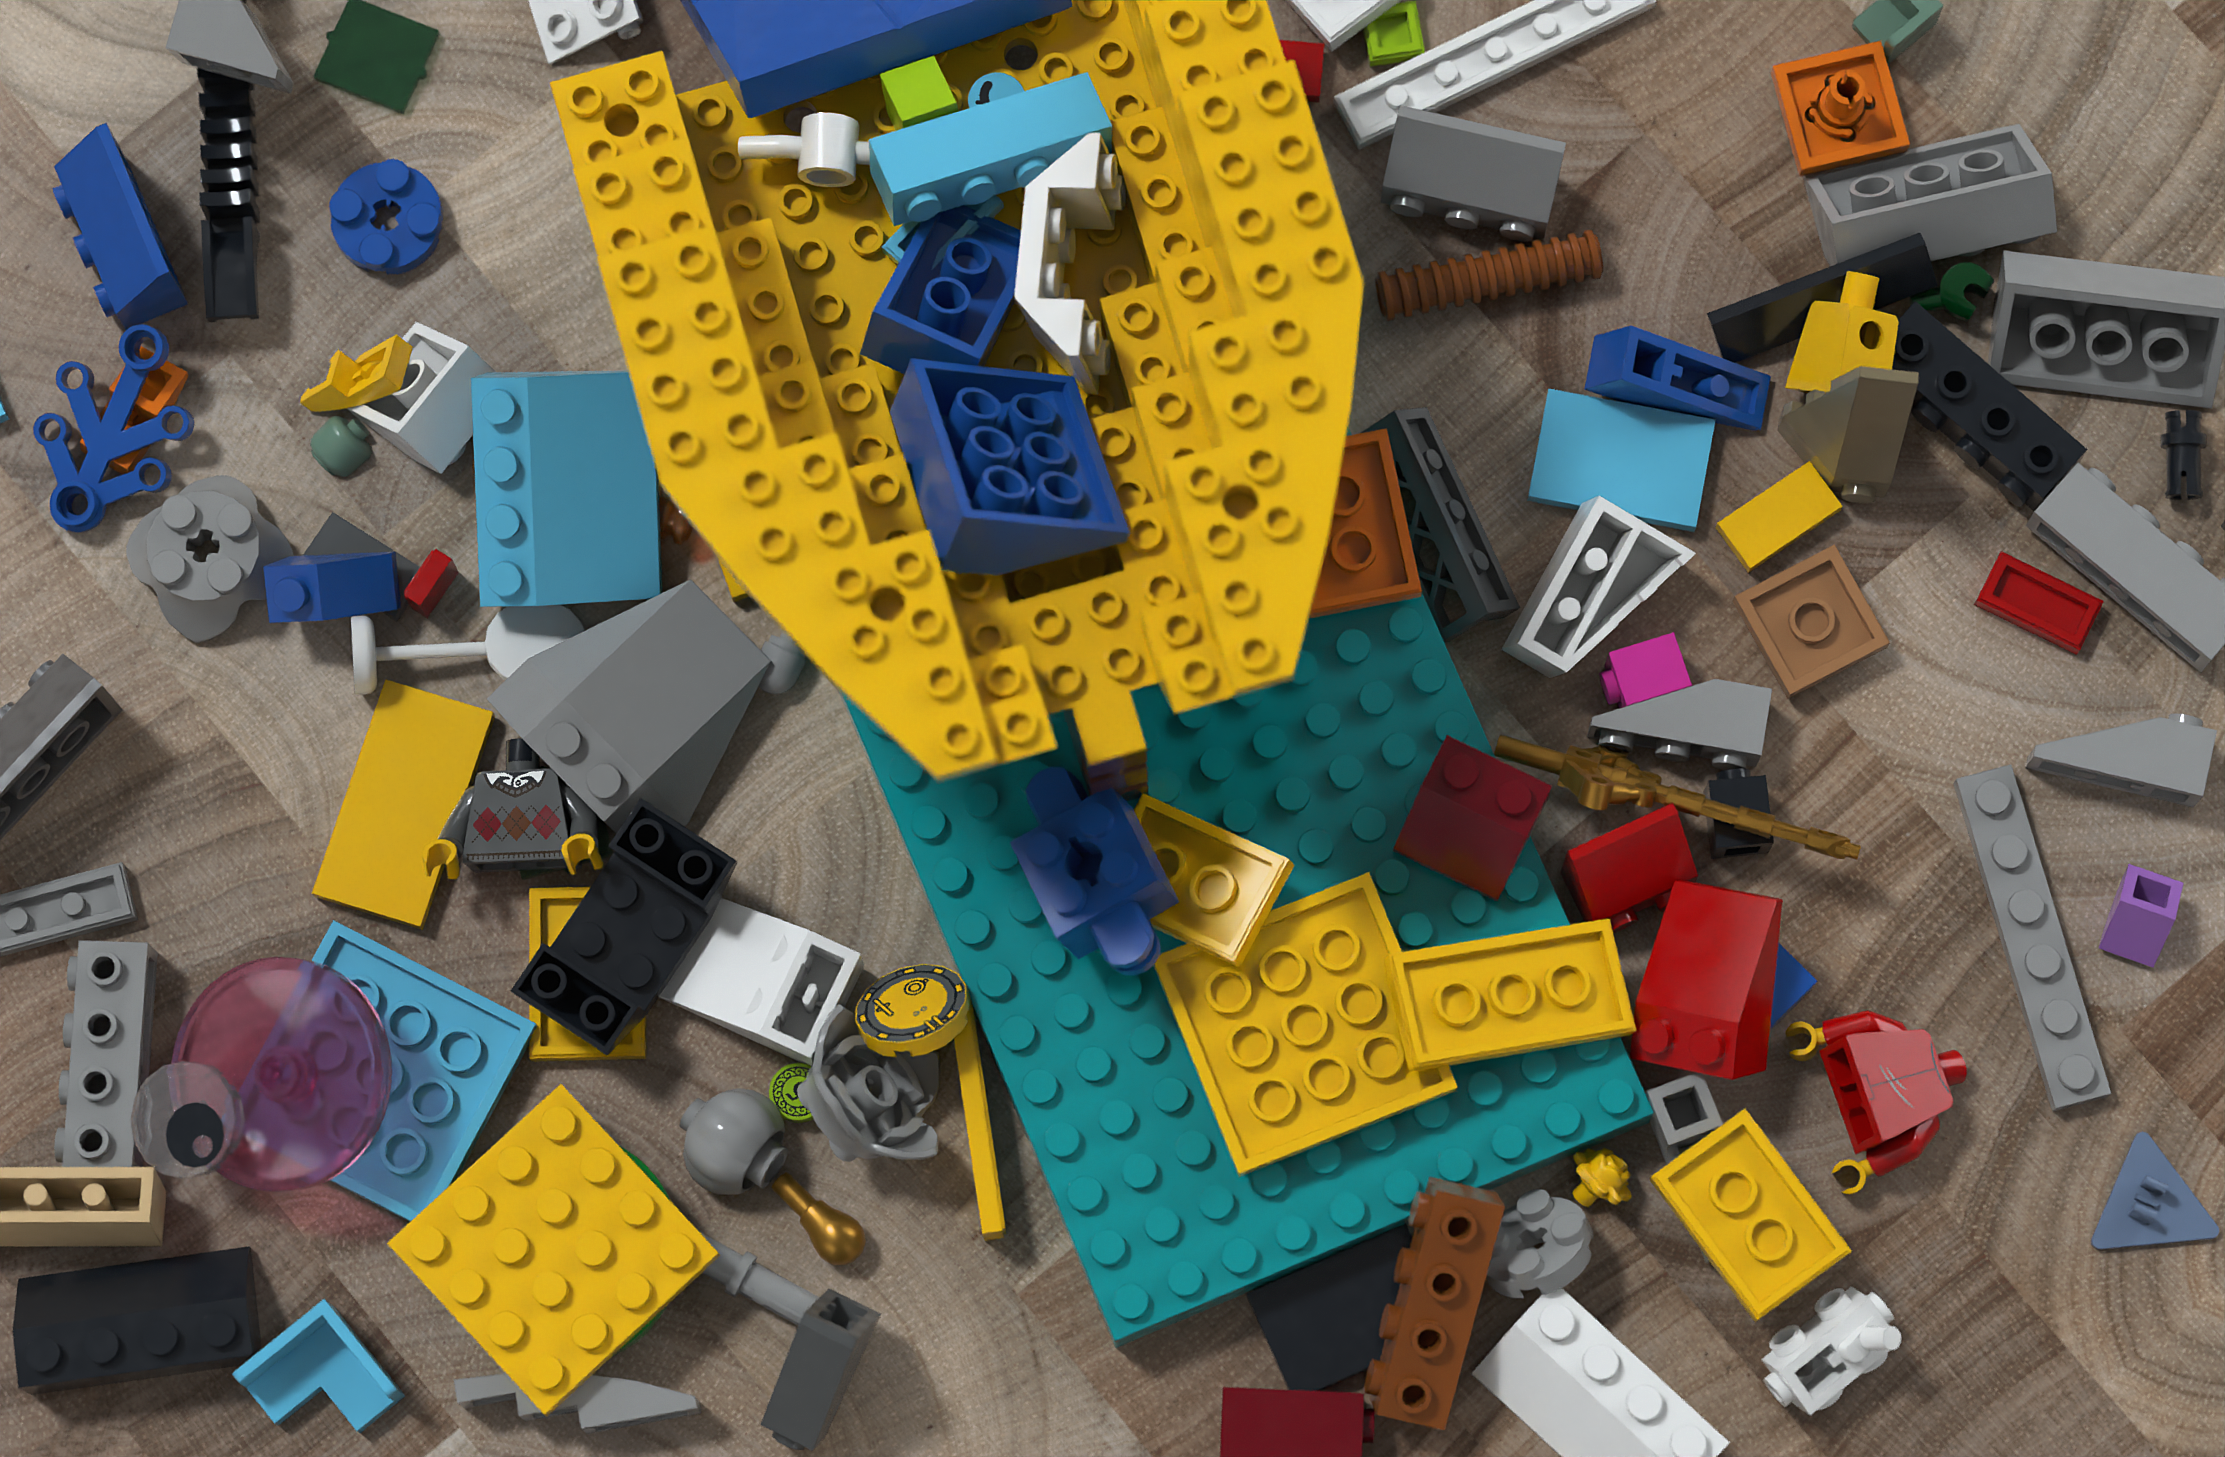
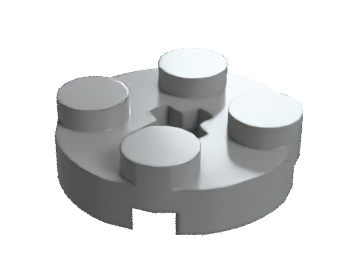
(1533, 1221)

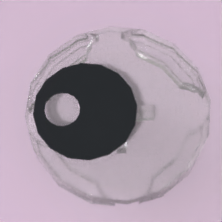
(187, 1119)

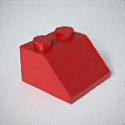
(1629, 868)

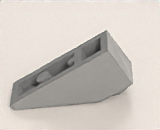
(2145, 758)

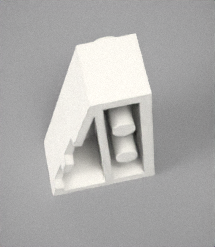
(1590, 585)

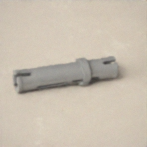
(758, 1283)

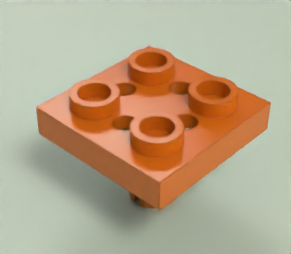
(1855, 78)

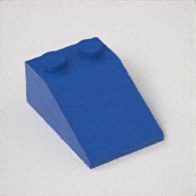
(957, 305)

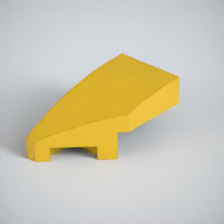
(361, 381)

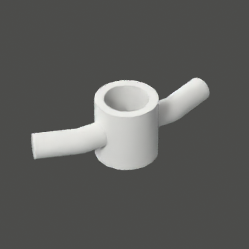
(824, 150)

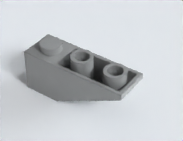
(1704, 720)

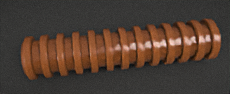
(1489, 275)

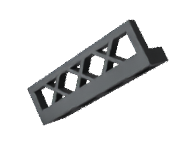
(1450, 523)

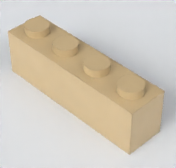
(81, 1206)

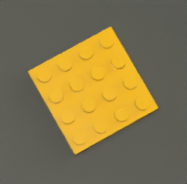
(1302, 1031)
(553, 1249)

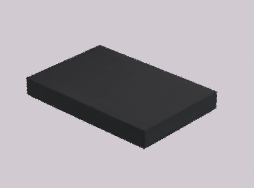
(1329, 1314)

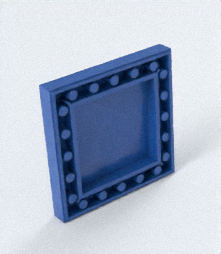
(803, 48)

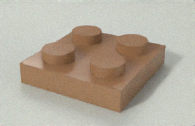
(1811, 621)

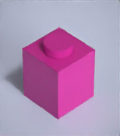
(1644, 671)

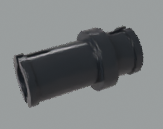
(2183, 454)

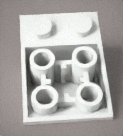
(764, 979)

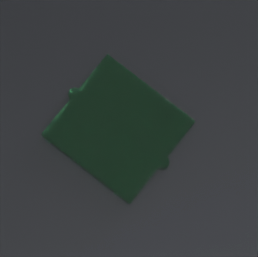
(376, 55)

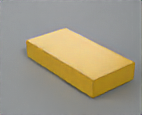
(1778, 516)

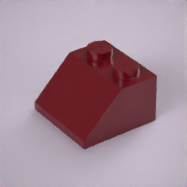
(1472, 818)

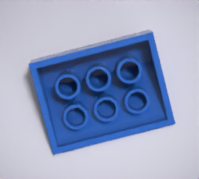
(1004, 466)

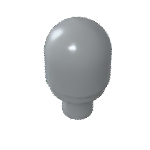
(785, 664)

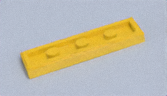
(979, 1131)

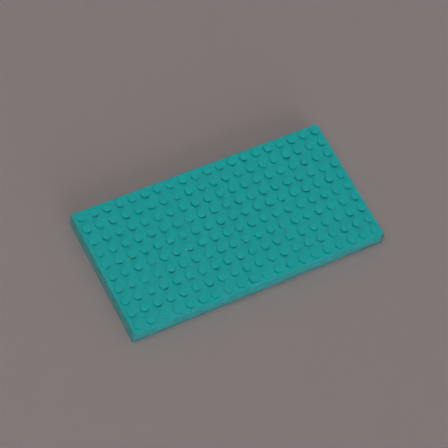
(1097, 1055)

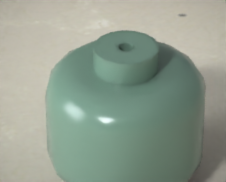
(341, 446)

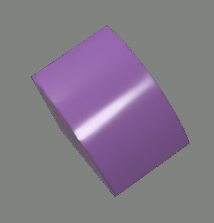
(2141, 915)

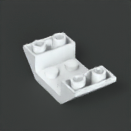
(1071, 194)

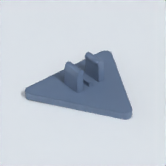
(2150, 1204)

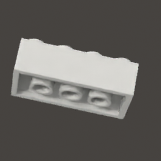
(1588, 1389)

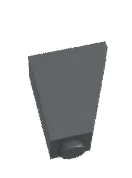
(818, 1369)

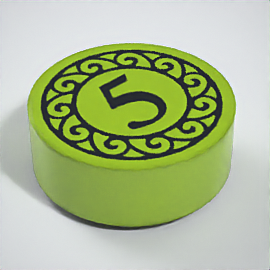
(784, 1092)

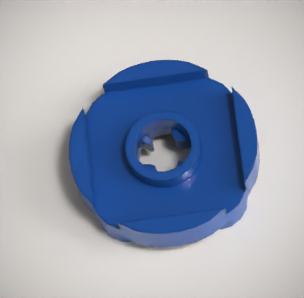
(388, 185)

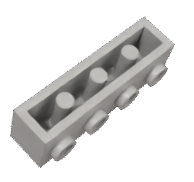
(2135, 563)
(108, 1052)

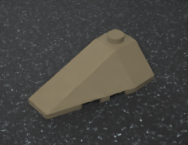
(1853, 430)

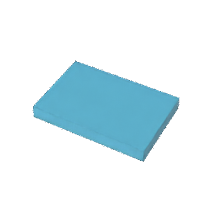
(1624, 452)

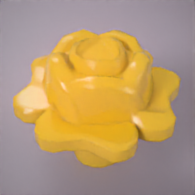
(1602, 1177)

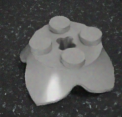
(205, 596)
(869, 1100)

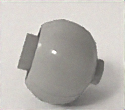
(733, 1141)

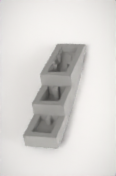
(600, 1401)

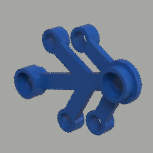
(106, 437)

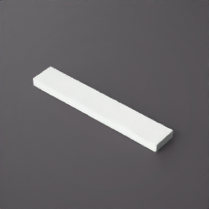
(1477, 61)

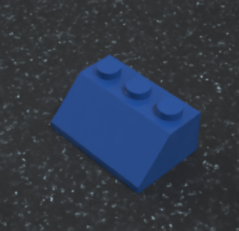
(116, 231)

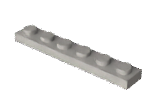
(2032, 938)

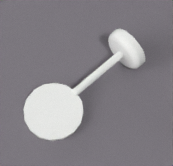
(510, 640)

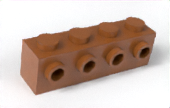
(1435, 1302)

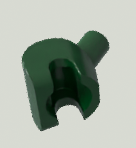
(1950, 294)

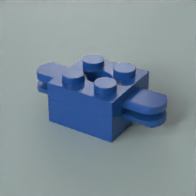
(1093, 871)

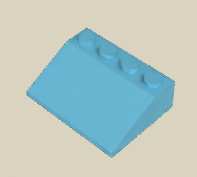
(563, 490)

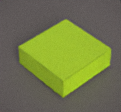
(1394, 35)

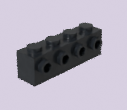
(1982, 412)

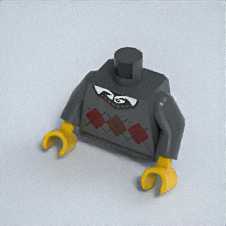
(517, 822)

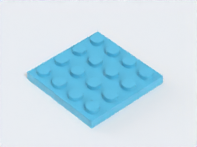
(447, 1071)

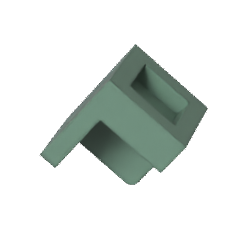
(1897, 23)

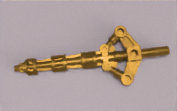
(1607, 777)

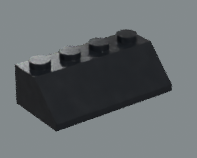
(135, 1321)

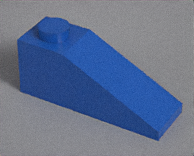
(1674, 377)

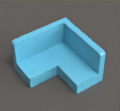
(317, 1356)

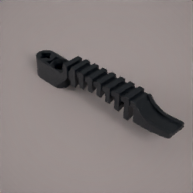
(229, 201)

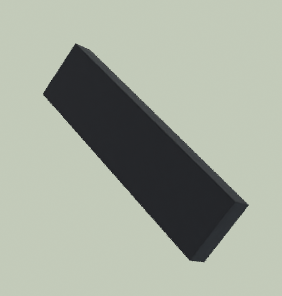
(1781, 312)

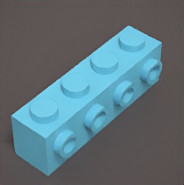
(983, 148)

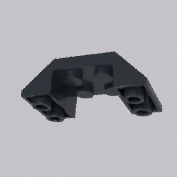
(628, 929)

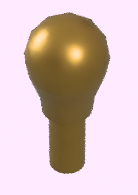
(833, 1233)

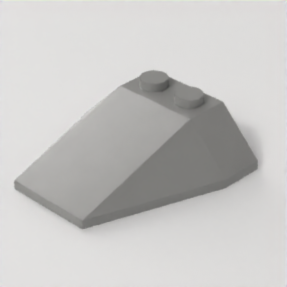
(638, 703)

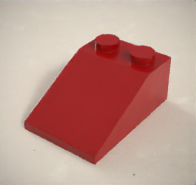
(1710, 982)

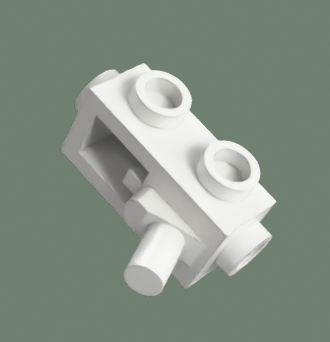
(1833, 1347)

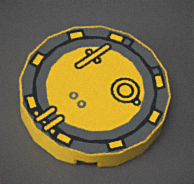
(913, 1010)

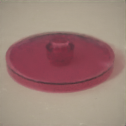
(304, 1062)

